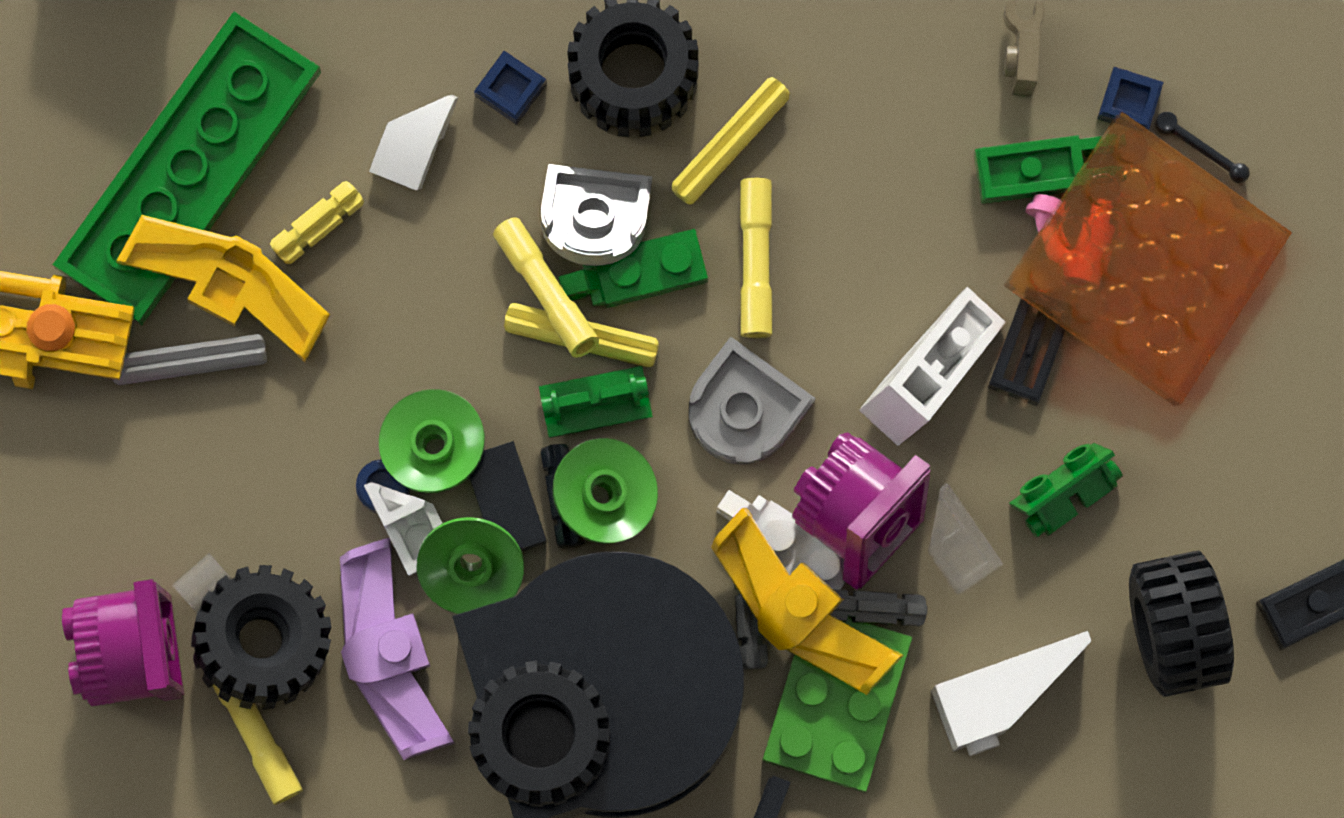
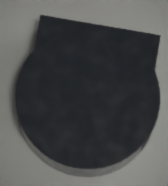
(650, 650)

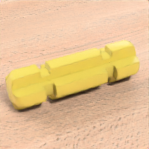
(317, 222)

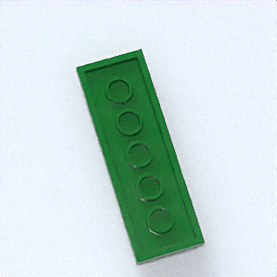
(190, 158)

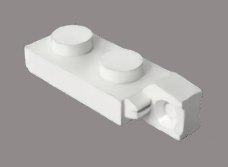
(787, 539)

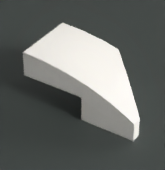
(411, 143)
(405, 520)

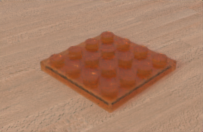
(1148, 259)

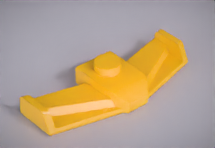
(228, 278)
(797, 608)

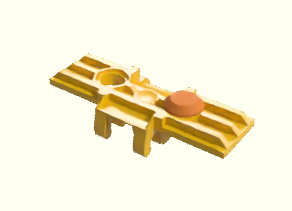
(61, 333)

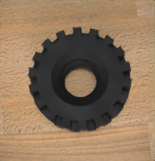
(261, 598)

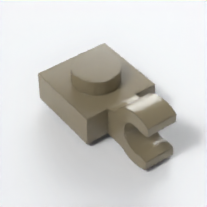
(1022, 60)

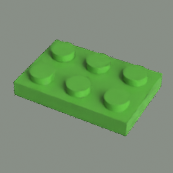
(830, 726)

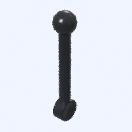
(1167, 123)

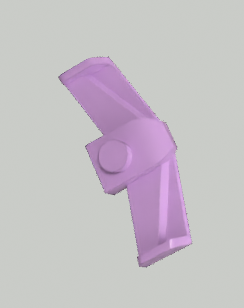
(386, 651)

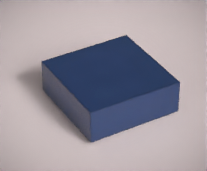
(510, 87)
(1130, 94)

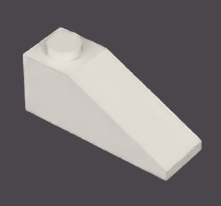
(932, 367)
(993, 698)

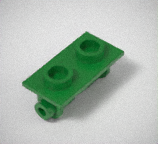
(595, 401)
(1047, 496)

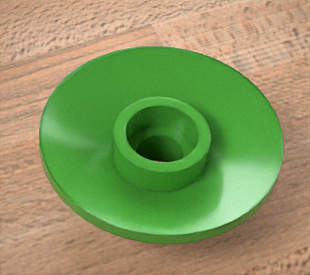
(427, 417)
(625, 478)
(466, 585)

